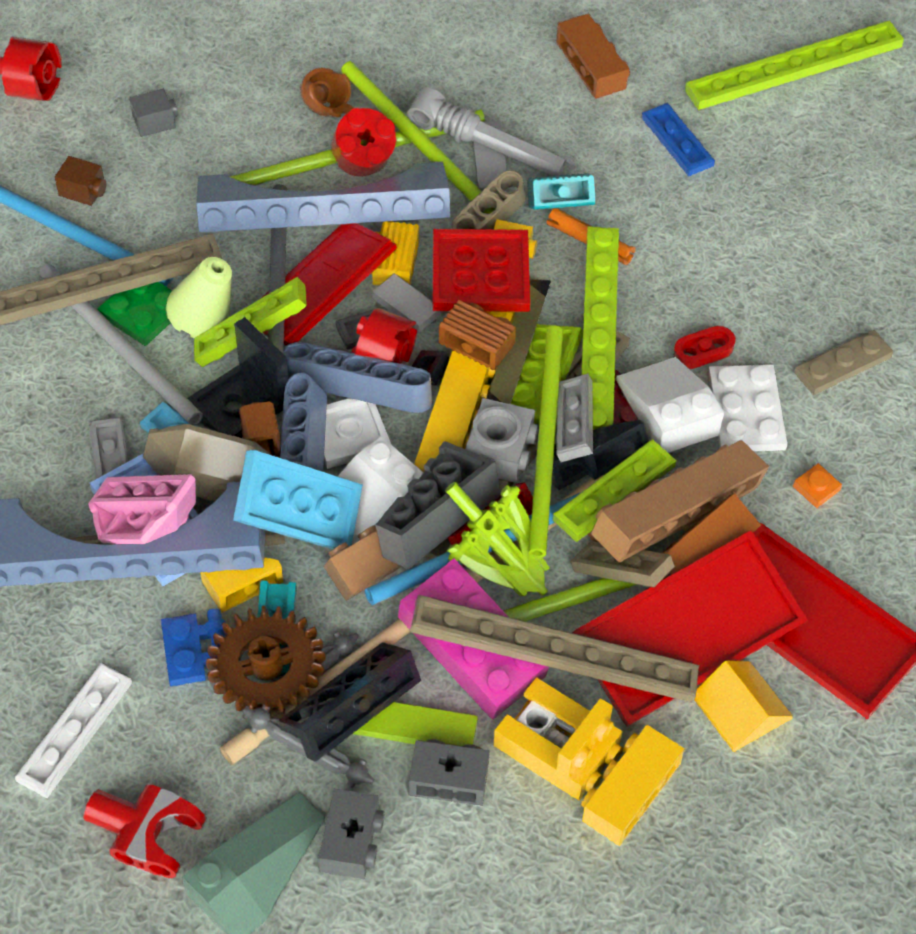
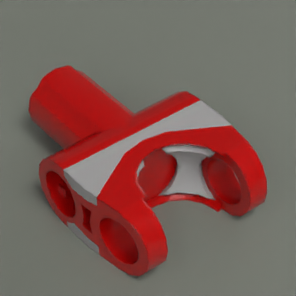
(141, 824)

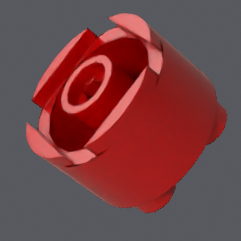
(30, 69)
(371, 127)
(386, 336)

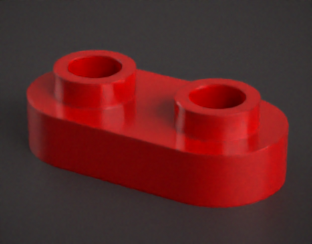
(702, 346)

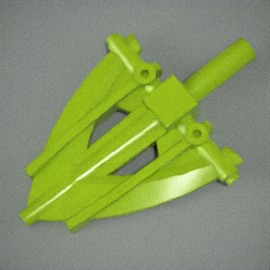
(522, 571)

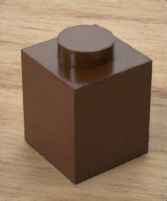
(80, 180)

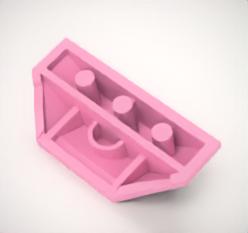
(141, 507)

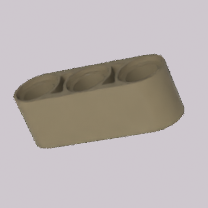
(493, 197)

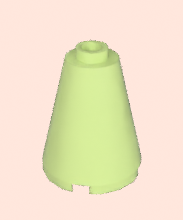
(201, 298)

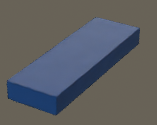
(678, 139)

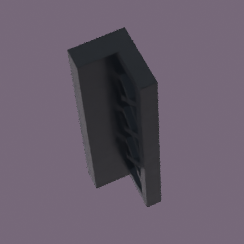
(354, 701)

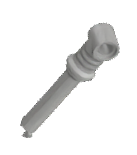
(432, 110)

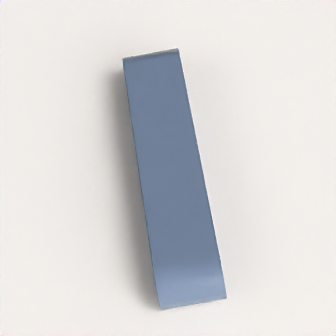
(362, 377)
(304, 422)

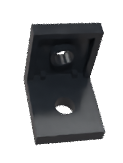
(257, 378)

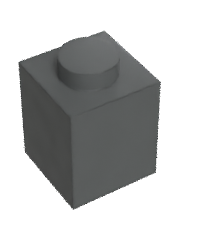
(153, 112)

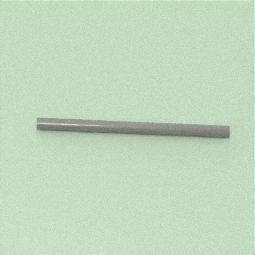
(132, 355)

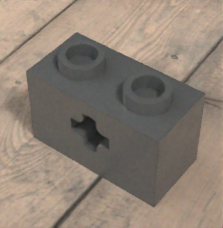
(462, 785)
(349, 813)

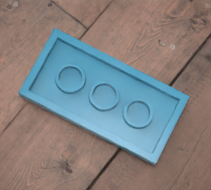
(297, 501)

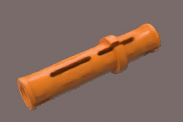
(578, 230)

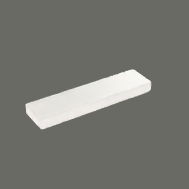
(73, 730)

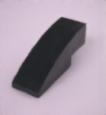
(610, 448)

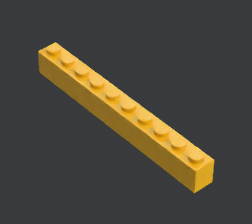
(462, 388)

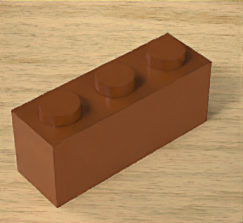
(592, 55)
(716, 528)

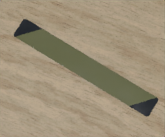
(510, 368)

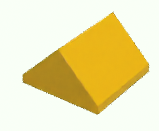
(740, 703)

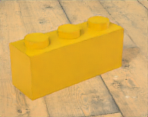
(631, 784)

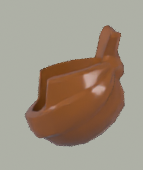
(326, 86)

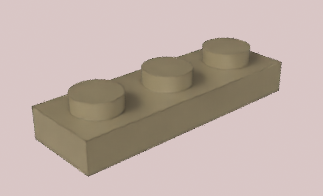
(843, 362)
(642, 568)

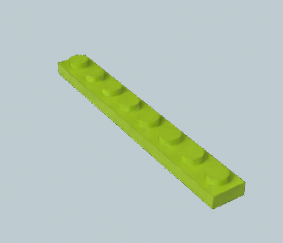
(793, 65)
(600, 320)

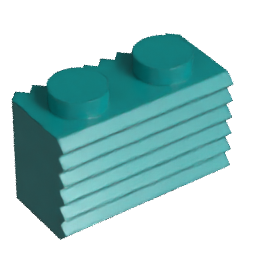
(561, 191)

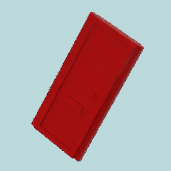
(333, 273)

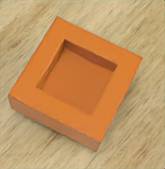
(817, 485)

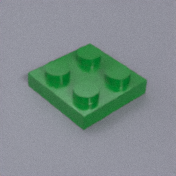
(139, 311)

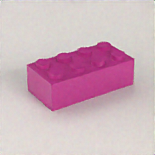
(487, 677)

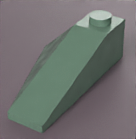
(248, 872)

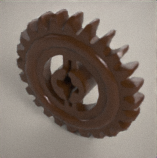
(262, 640)

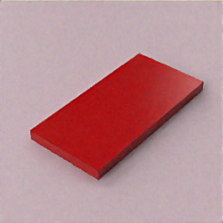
(700, 615)
(848, 639)

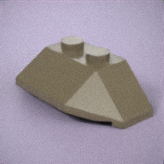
(203, 453)

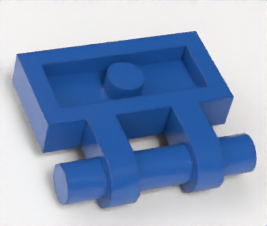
(183, 645)

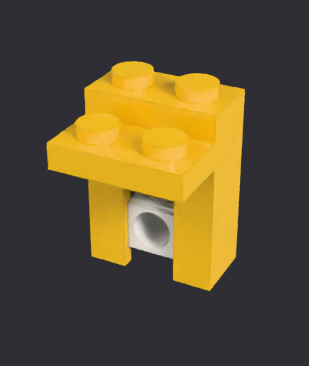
(569, 746)

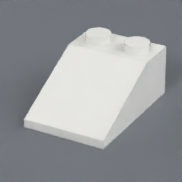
(672, 404)
(384, 478)

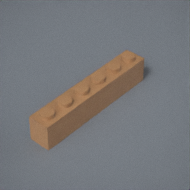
(677, 500)

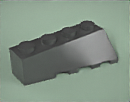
(427, 512)

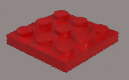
(481, 269)

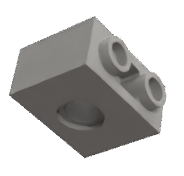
(515, 431)

